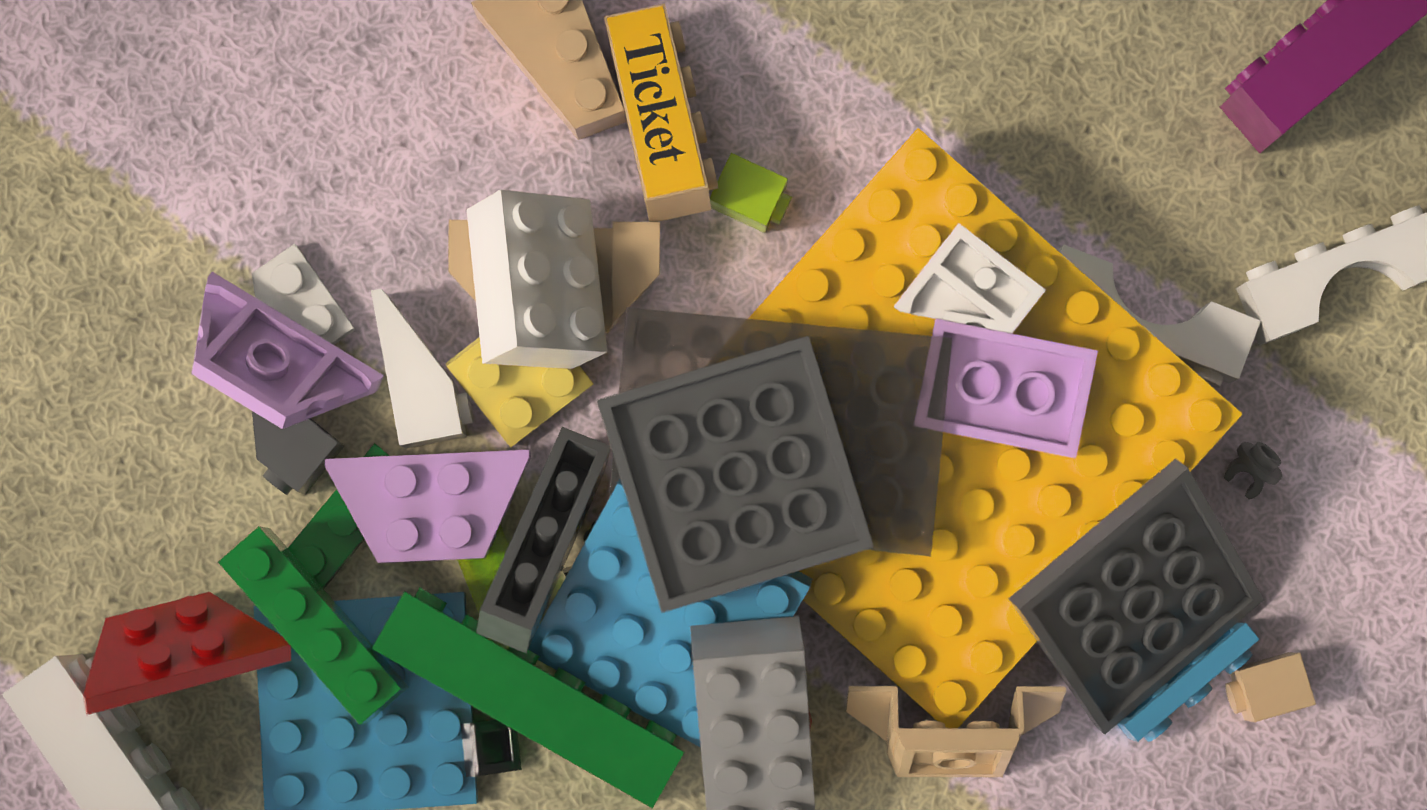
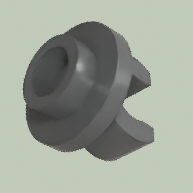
(1259, 462)

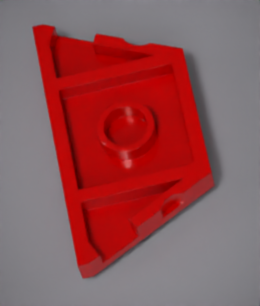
(176, 649)

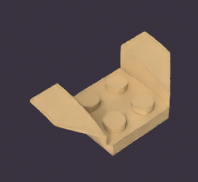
(625, 259)
(951, 752)

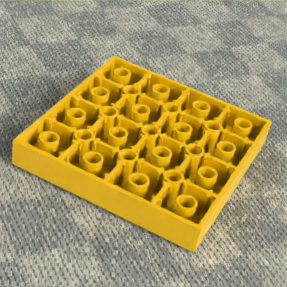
(1001, 509)

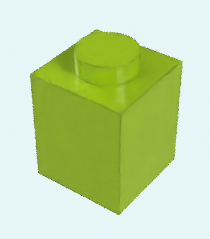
(750, 194)

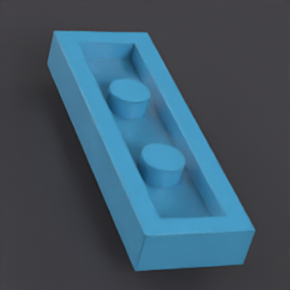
(1189, 684)

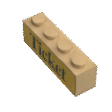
(659, 114)

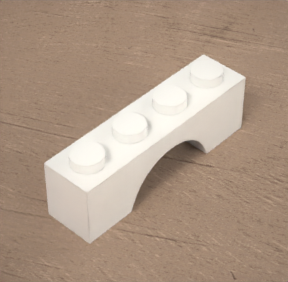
(1291, 296)
(1210, 342)

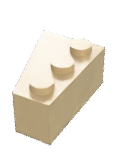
(560, 58)

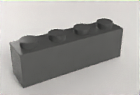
(543, 540)

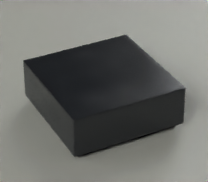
(490, 748)

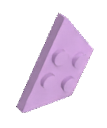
(272, 360)
(429, 502)

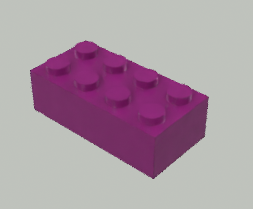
(1314, 63)

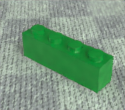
(313, 624)

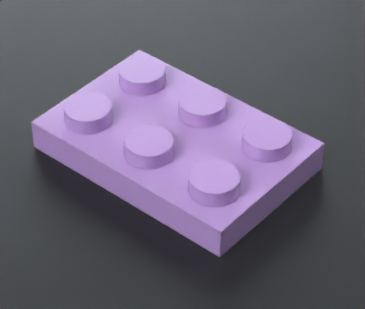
(1016, 388)

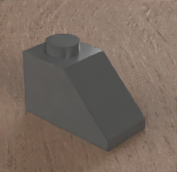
(293, 454)

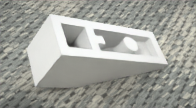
(420, 389)

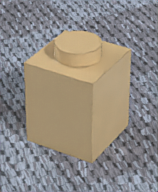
(1270, 687)

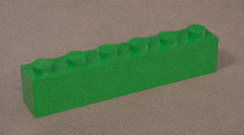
(528, 698)

